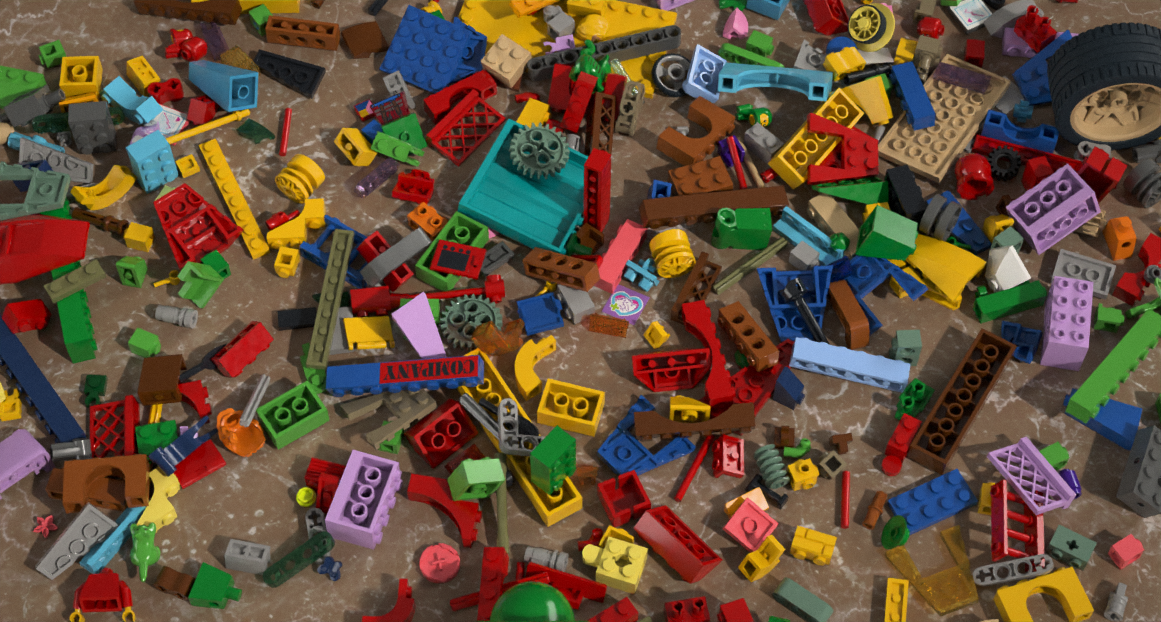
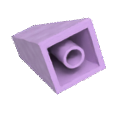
(419, 327)

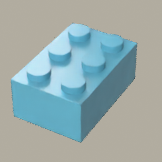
(152, 161)

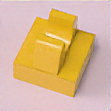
(656, 335)

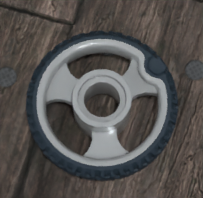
(677, 69)

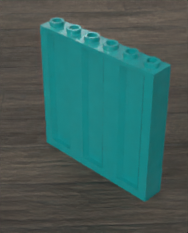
(525, 208)

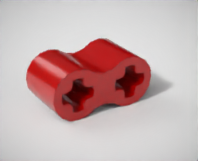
(167, 91)

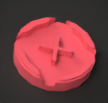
(439, 563)

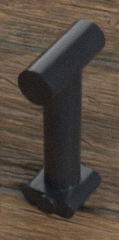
(755, 483)

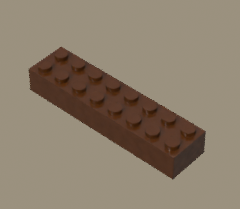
(961, 401)

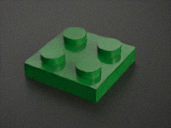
(155, 435)

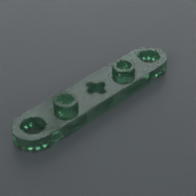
(59, 121)

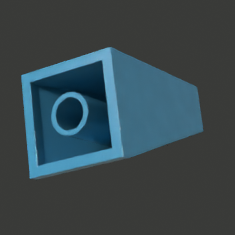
(226, 85)

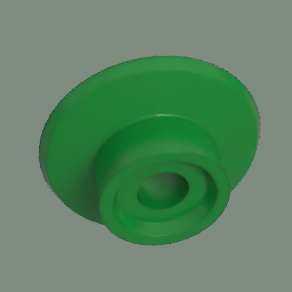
(895, 533)

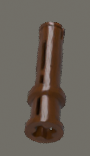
(107, 222)

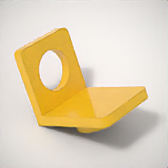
(616, 533)

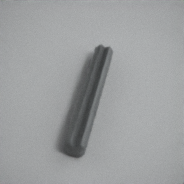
(480, 414)

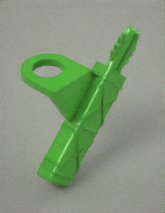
(1153, 305)

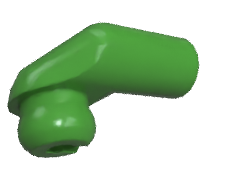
(799, 451)

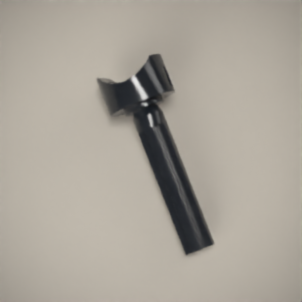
(795, 294)

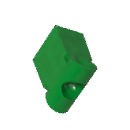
(742, 228)

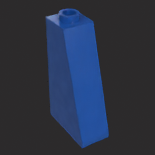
(1114, 421)

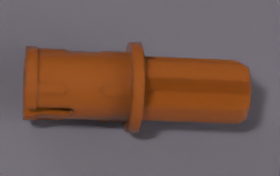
(874, 510)

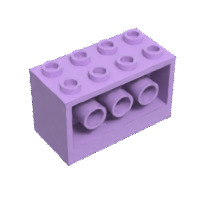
(1053, 209)
(1066, 323)
(364, 499)

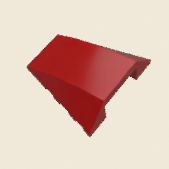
(194, 225)

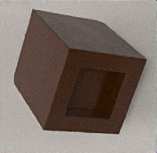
(590, 237)

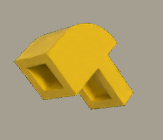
(905, 51)
(763, 560)

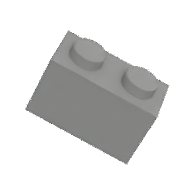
(762, 142)
(576, 303)

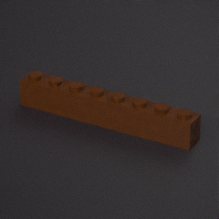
(705, 206)

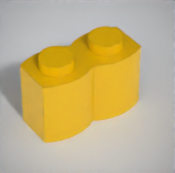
(844, 62)

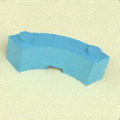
(137, 109)

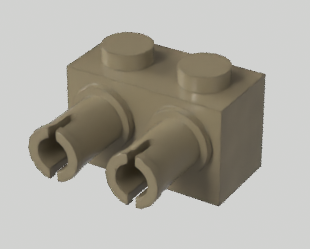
(926, 56)

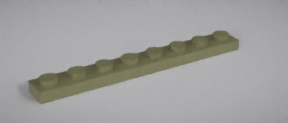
(330, 299)

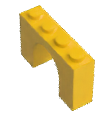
(1060, 584)

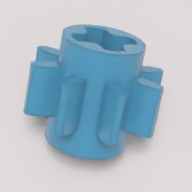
(1023, 111)

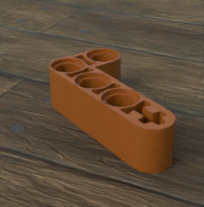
(850, 314)

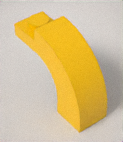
(108, 191)
(530, 353)

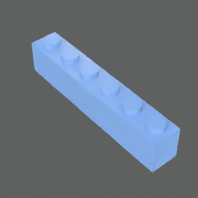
(849, 364)

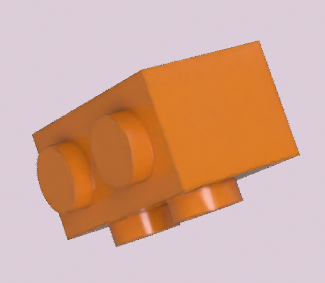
(428, 219)

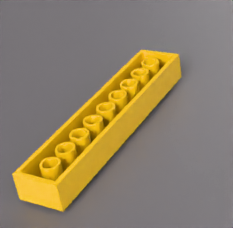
(550, 507)

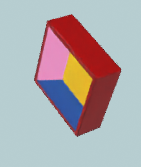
(363, 110)

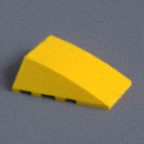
(945, 265)

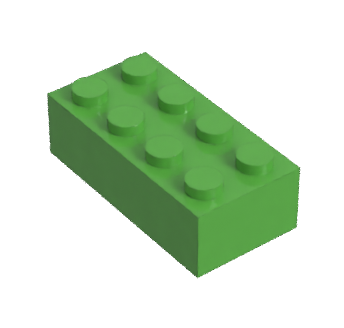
(458, 230)

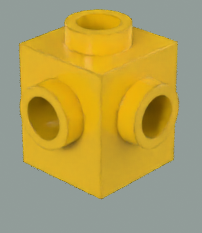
(802, 474)

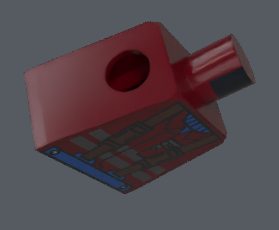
(391, 108)

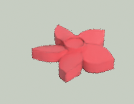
(45, 525)

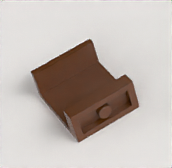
(160, 379)

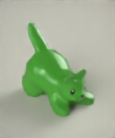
(144, 551)

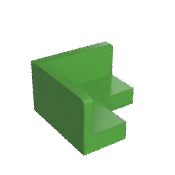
(200, 283)

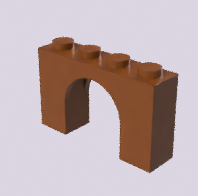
(693, 150)
(82, 473)

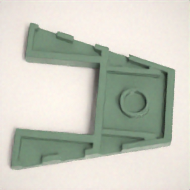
(45, 192)

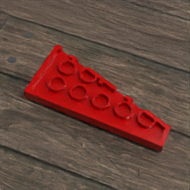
(756, 386)

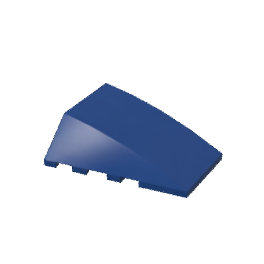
(785, 315)

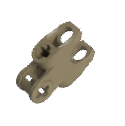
(628, 116)

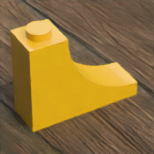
(871, 98)

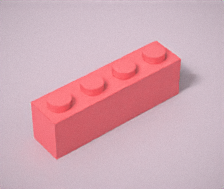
(621, 249)

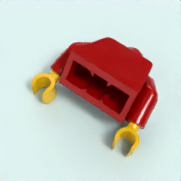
(102, 594)

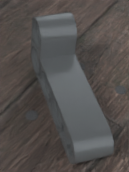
(395, 256)

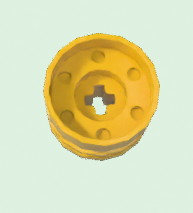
(300, 178)
(672, 253)

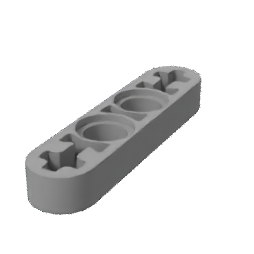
(1012, 568)

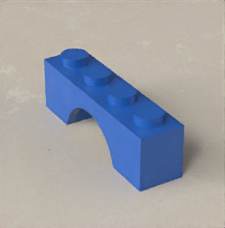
(1001, 128)

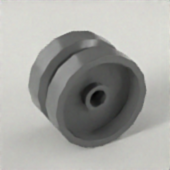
(940, 217)

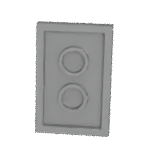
(1087, 269)

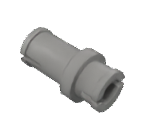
(64, 138)

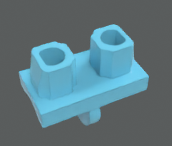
(634, 270)

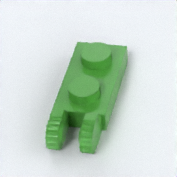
(395, 148)

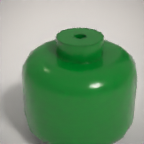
(839, 241)

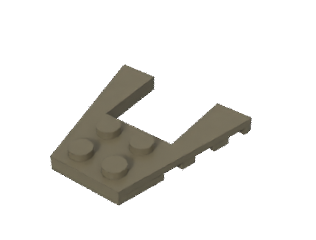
(404, 405)

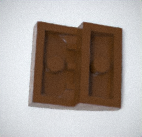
(364, 40)

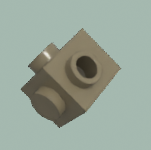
(830, 464)

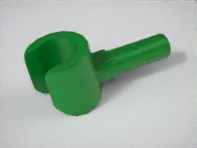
(952, 240)

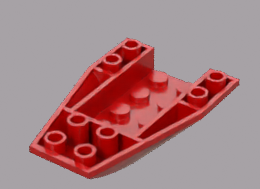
(38, 245)

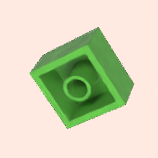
(476, 479)

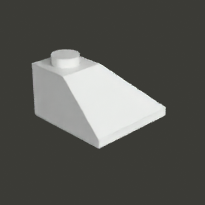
(1005, 269)

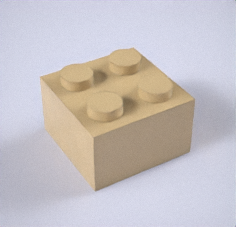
(506, 61)

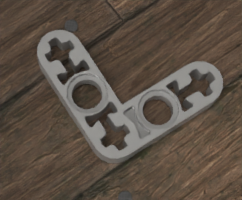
(513, 435)

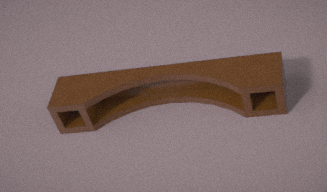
(209, 11)
(737, 418)

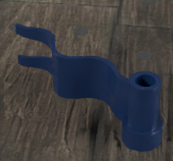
(180, 448)

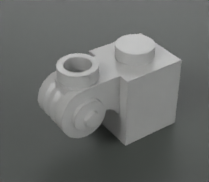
(558, 22)

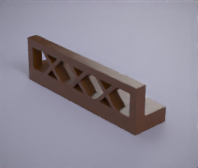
(594, 123)
(691, 285)

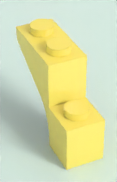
(160, 509)

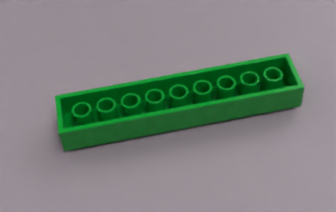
(73, 309)

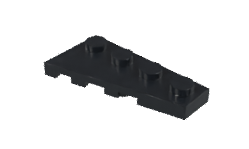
(291, 72)

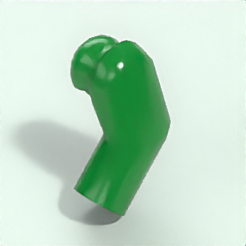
(741, 360)

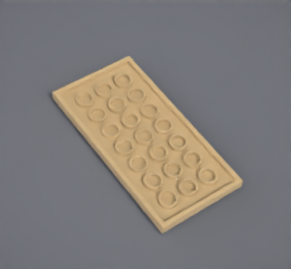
(957, 119)

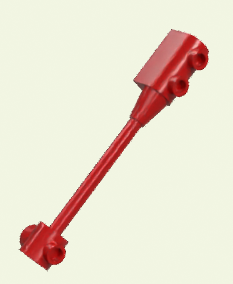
(381, 300)

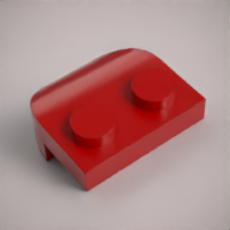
(414, 186)

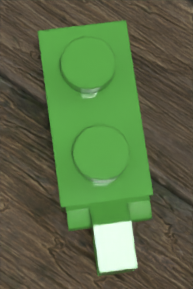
(315, 377)

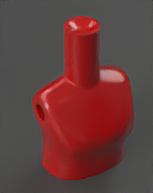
(280, 218)

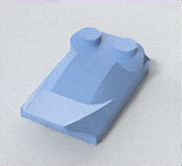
(703, 74)

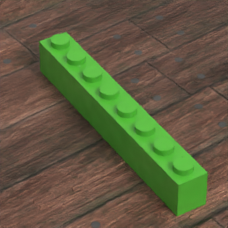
(1116, 367)

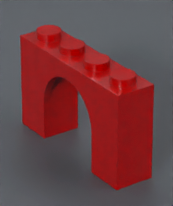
(562, 89)

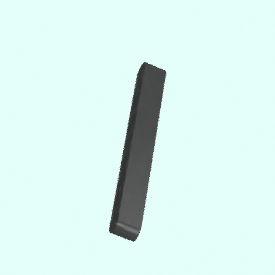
(621, 48)

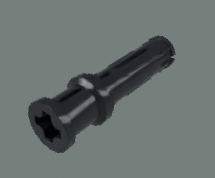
(874, 70)

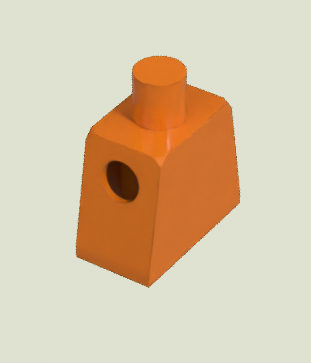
(1120, 238)

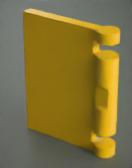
(368, 332)

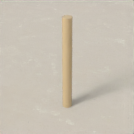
(751, 166)

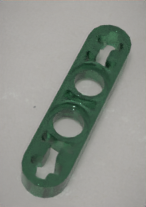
(297, 556)

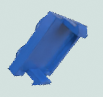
(540, 313)

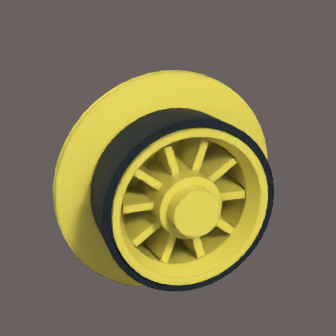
(871, 26)

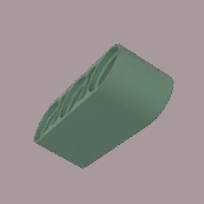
(802, 601)

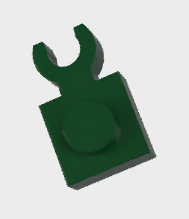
(95, 387)

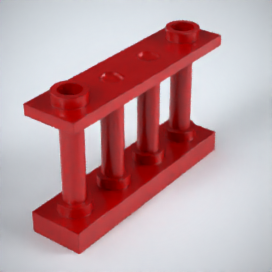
(1033, 526)

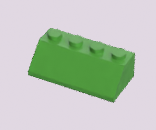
(17, 82)

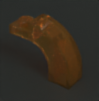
(497, 343)

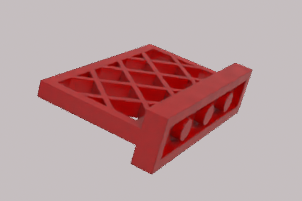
(451, 121)
(131, 420)

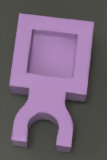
(561, 44)

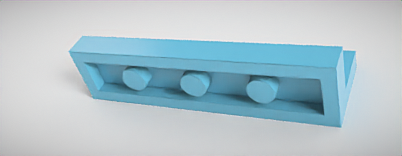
(794, 232)
(103, 552)

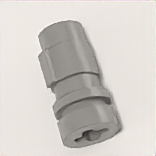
(184, 317)
(547, 558)

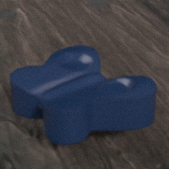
(331, 567)

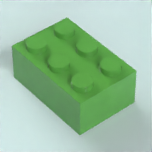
(292, 415)

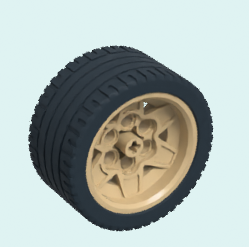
(1108, 86)

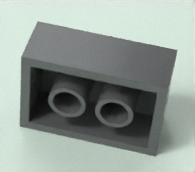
(92, 127)

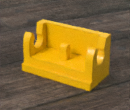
(141, 74)

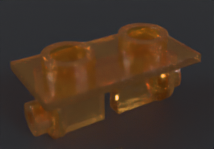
(608, 326)

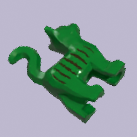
(587, 64)

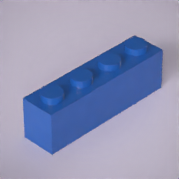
(912, 96)

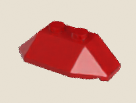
(672, 368)

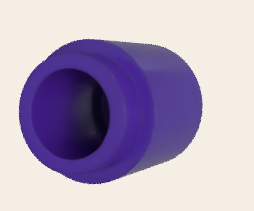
(1071, 479)

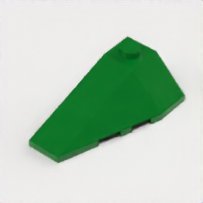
(863, 190)

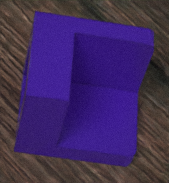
(724, 152)

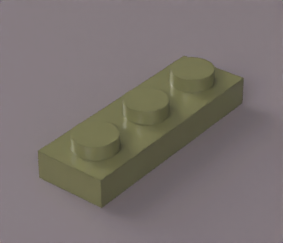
(75, 281)

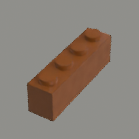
(102, 493)

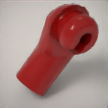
(523, 97)
(595, 539)

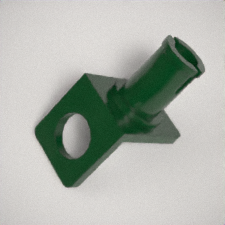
(576, 248)

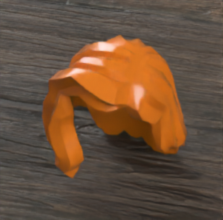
(237, 438)

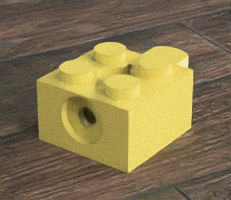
(613, 571)

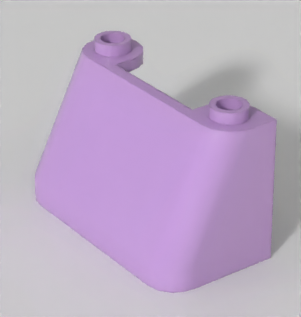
(20, 456)

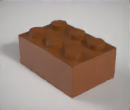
(700, 178)

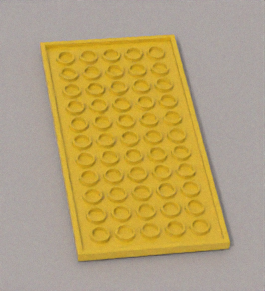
(530, 32)

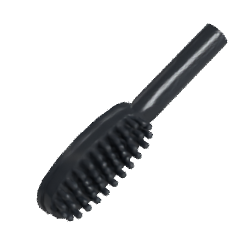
(206, 363)
(525, 427)

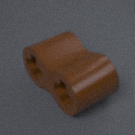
(174, 583)

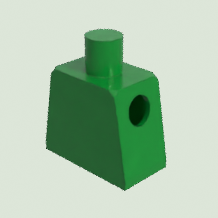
(213, 588)

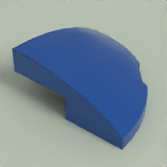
(1024, 338)

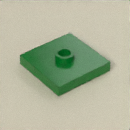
(407, 130)

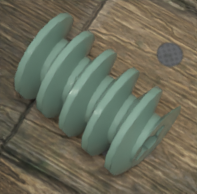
(771, 467)

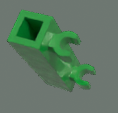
(1009, 301)

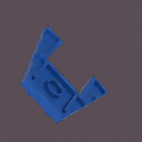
(1032, 76)
(871, 273)
(625, 453)

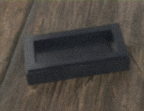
(297, 318)

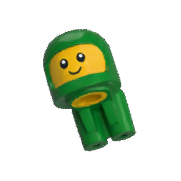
(760, 115)

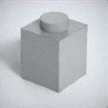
(804, 257)

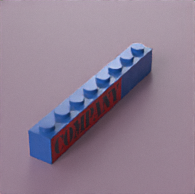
(405, 375)

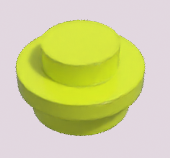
(306, 497)

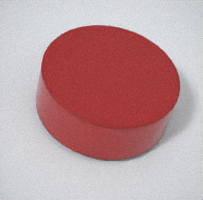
(891, 465)

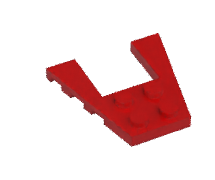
(858, 152)

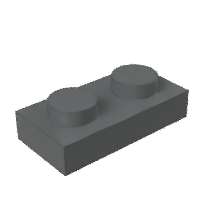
(496, 258)

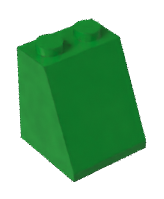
(887, 235)

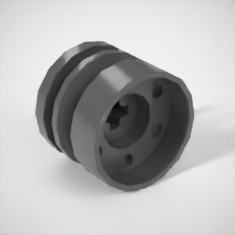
(1145, 182)

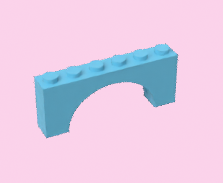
(812, 83)

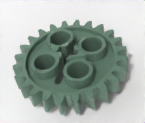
(539, 150)
(469, 320)

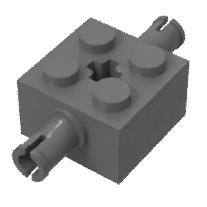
(30, 105)

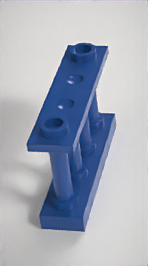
(312, 253)

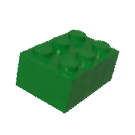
(553, 460)

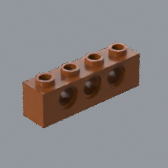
(303, 33)
(561, 269)
(748, 336)

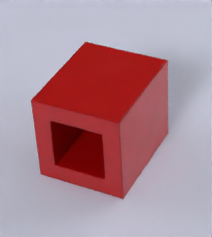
(974, 52)

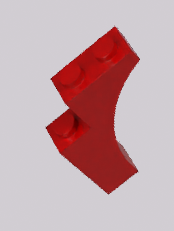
(437, 493)

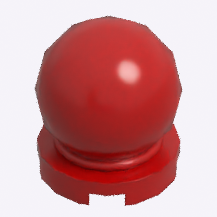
(973, 176)

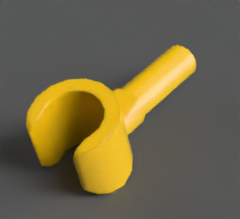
(174, 281)
(549, 287)

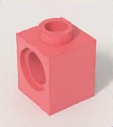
(1126, 551)

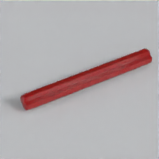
(473, 598)

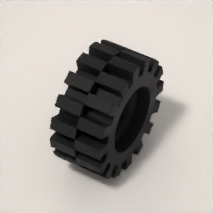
(1007, 153)

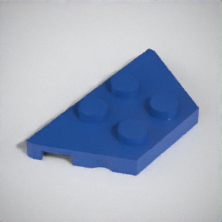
(472, 56)

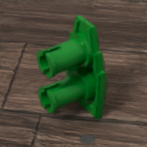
(913, 399)

